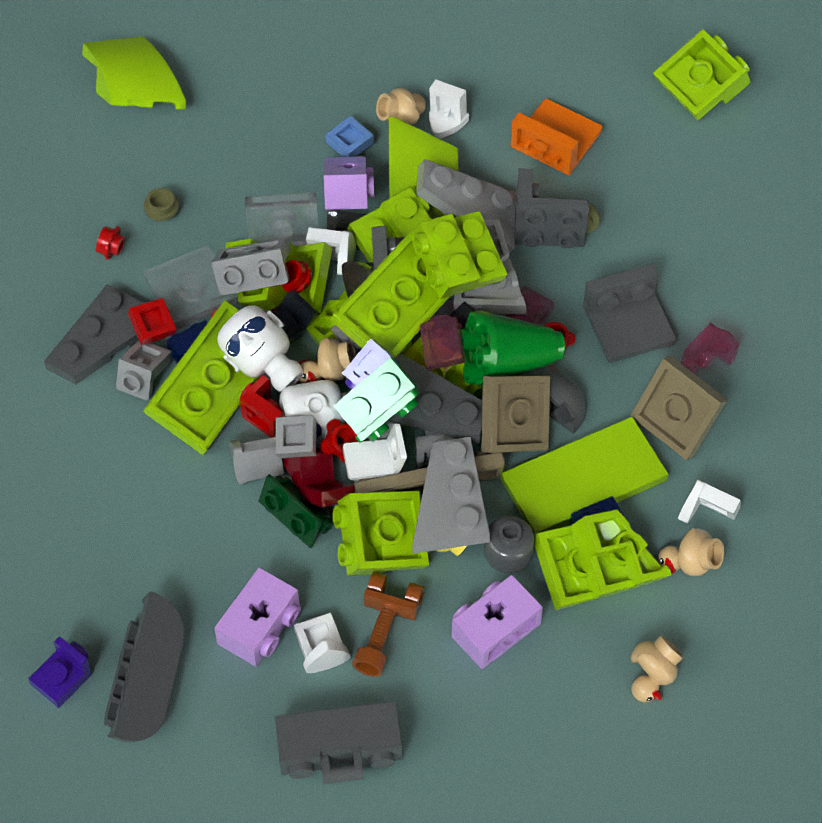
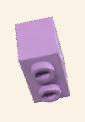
(347, 182)
(260, 598)
(488, 639)

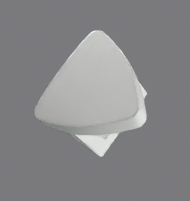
(447, 109)
(342, 244)
(711, 498)
(321, 644)

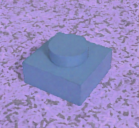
(349, 138)

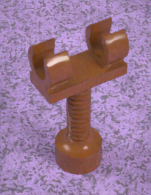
(370, 659)

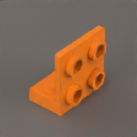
(554, 136)

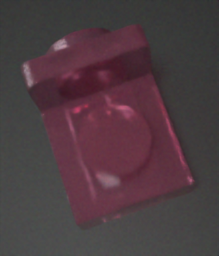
(537, 307)
(442, 342)
(707, 345)

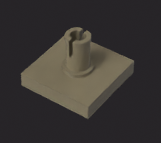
(678, 407)
(515, 413)

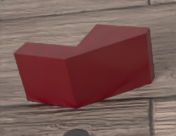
(316, 479)

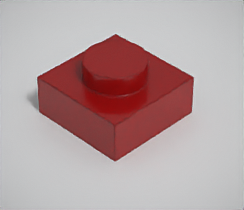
(152, 321)

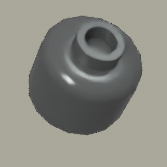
(509, 544)

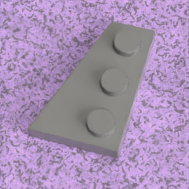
(463, 194)
(498, 297)
(451, 500)

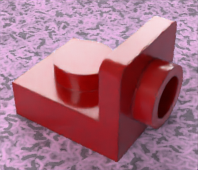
(259, 408)

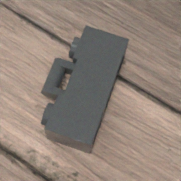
(336, 737)

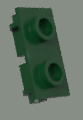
(285, 503)

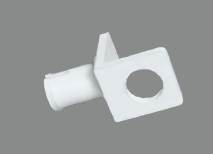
(375, 458)

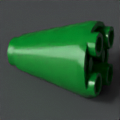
(506, 346)

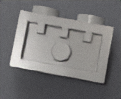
(251, 266)

